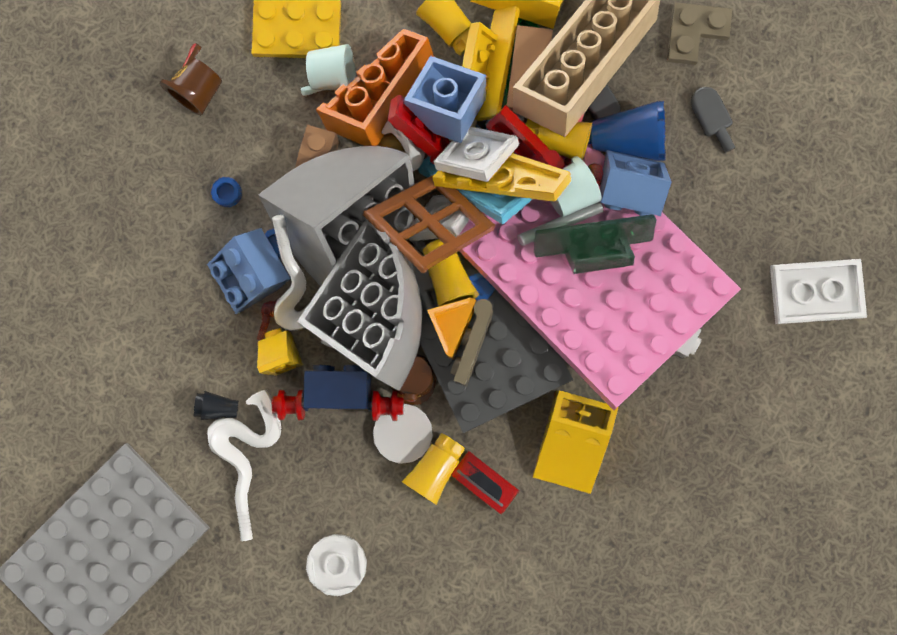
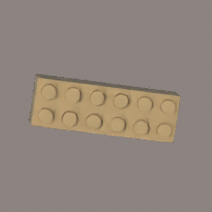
(581, 61)

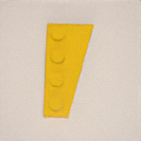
(516, 178)

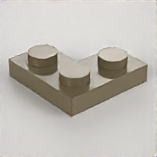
(692, 22)

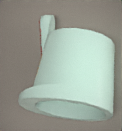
(329, 69)
(581, 190)

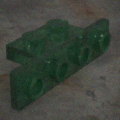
(596, 244)

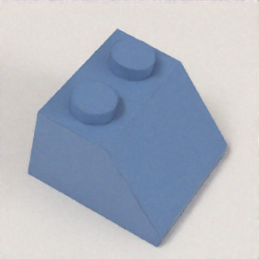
(447, 98)
(634, 184)

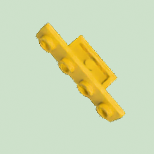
(490, 54)

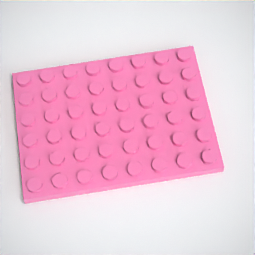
(610, 321)

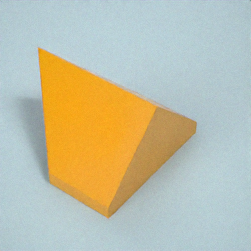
(451, 323)

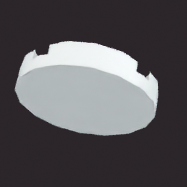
(403, 439)
(338, 555)

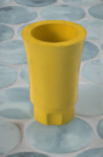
(447, 21)
(570, 146)
(449, 278)
(435, 468)

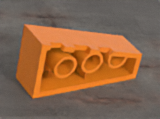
(364, 104)

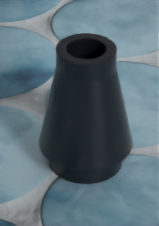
(214, 406)

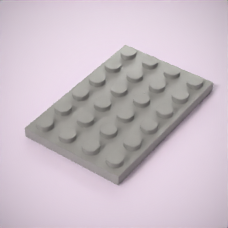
(103, 548)

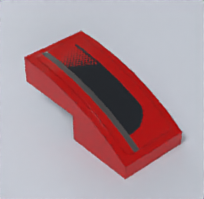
(485, 482)

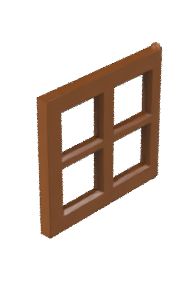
(431, 221)

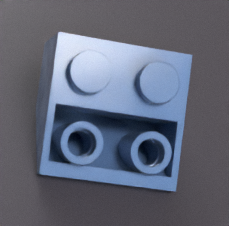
(248, 270)

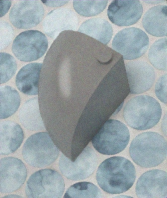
(327, 201)
(370, 307)

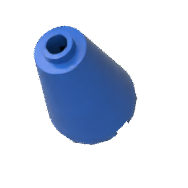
(632, 132)

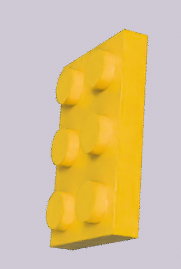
(294, 27)

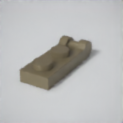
(473, 340)

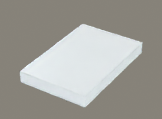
(818, 291)

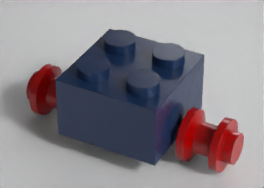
(337, 390)

